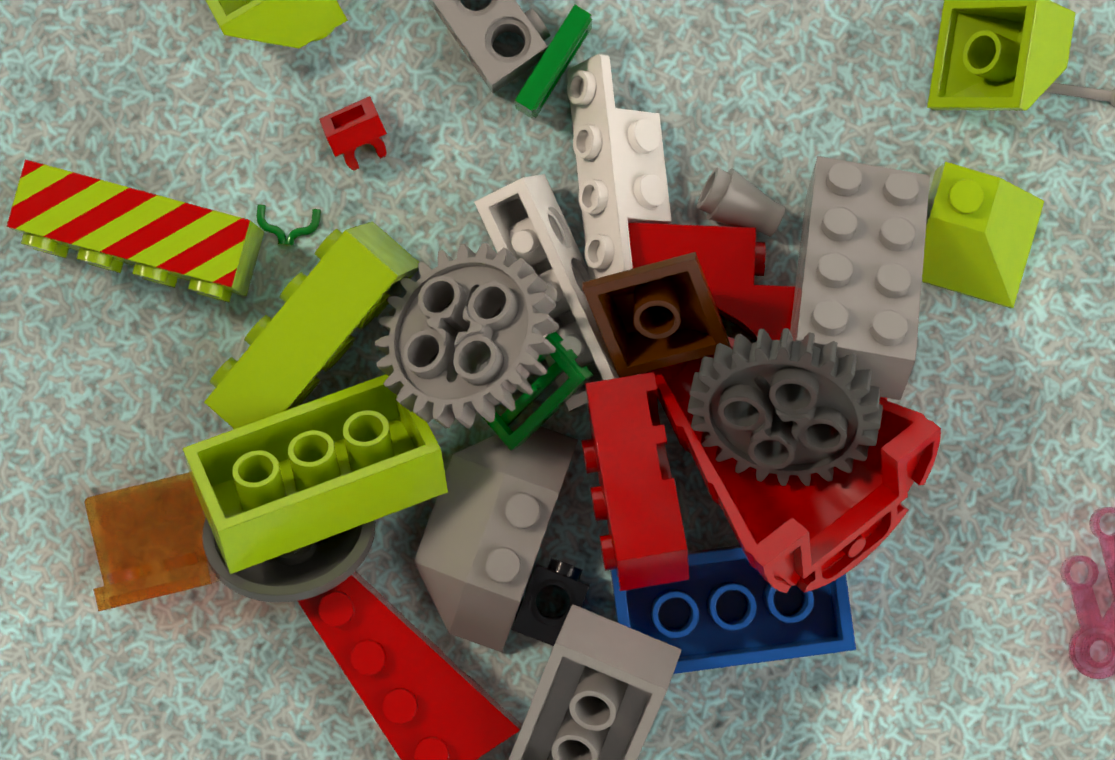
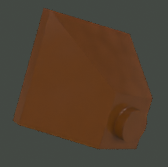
(656, 315)

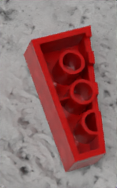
(405, 679)

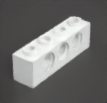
(532, 227)

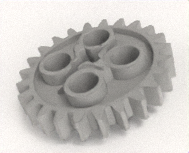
(466, 335)

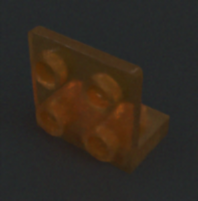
(148, 541)

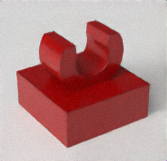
(352, 128)

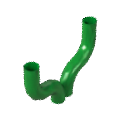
(294, 233)

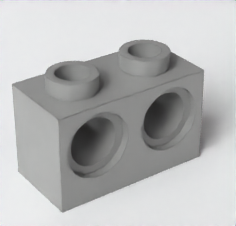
(478, 30)

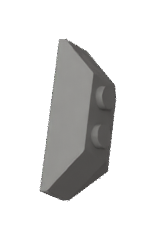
(490, 531)

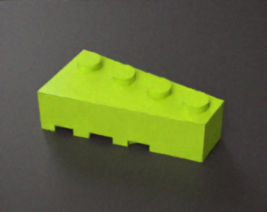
(312, 325)

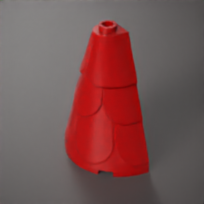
(815, 530)

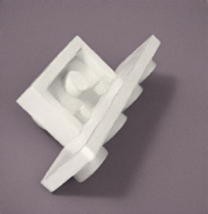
(617, 167)

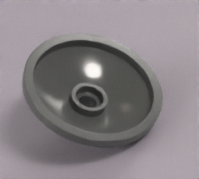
(293, 574)

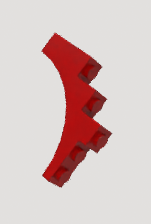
(729, 263)

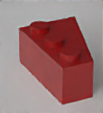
(635, 483)

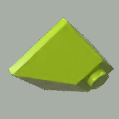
(278, 21)
(998, 53)
(978, 234)

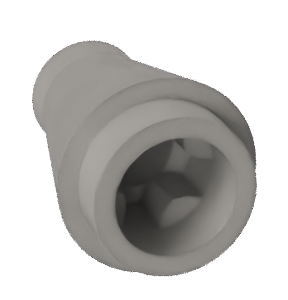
(737, 202)

